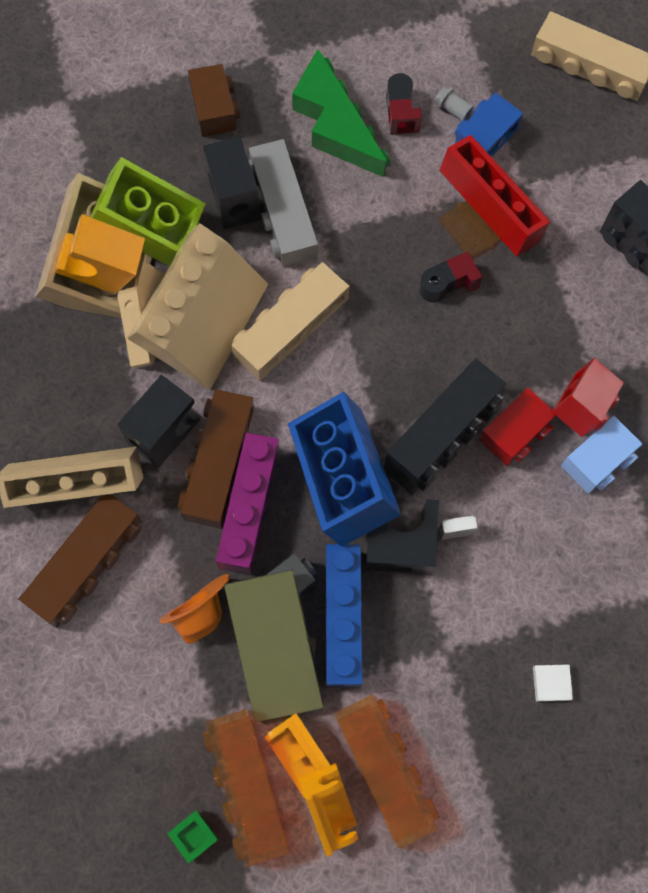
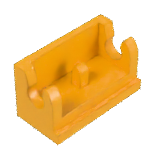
(296, 749)
(329, 808)

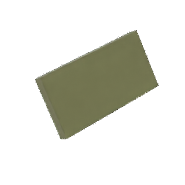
(274, 645)

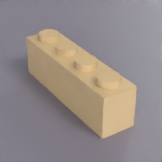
(592, 56)
(290, 320)
(70, 477)

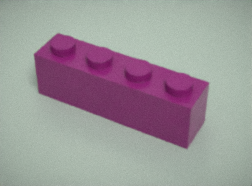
(248, 504)

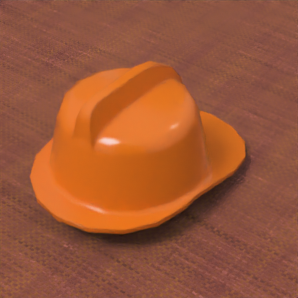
(199, 614)

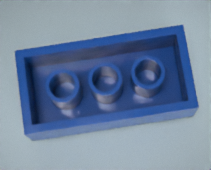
(343, 470)

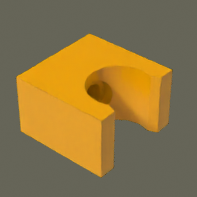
(100, 255)

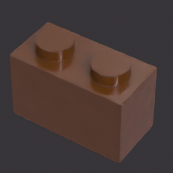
(213, 101)

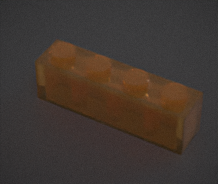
(386, 771)
(247, 788)

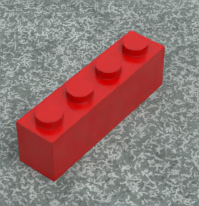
(494, 195)

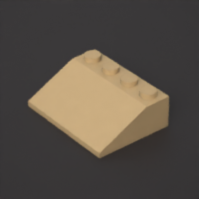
(64, 291)
(199, 307)

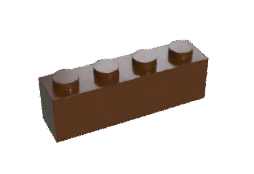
(217, 458)
(81, 560)

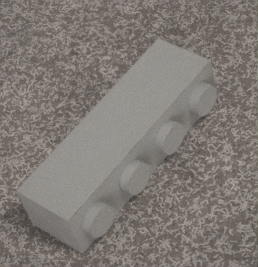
(283, 204)

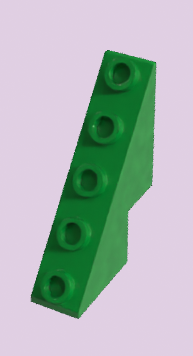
(339, 121)

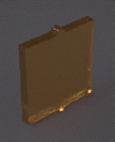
(468, 229)

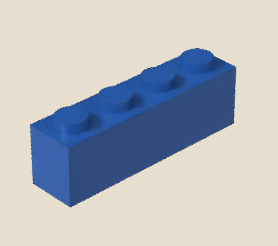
(343, 616)

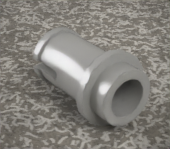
(453, 103)

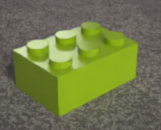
(148, 208)

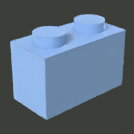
(601, 455)

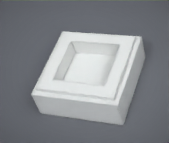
(458, 527)
(552, 683)

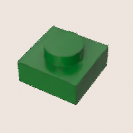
(192, 836)

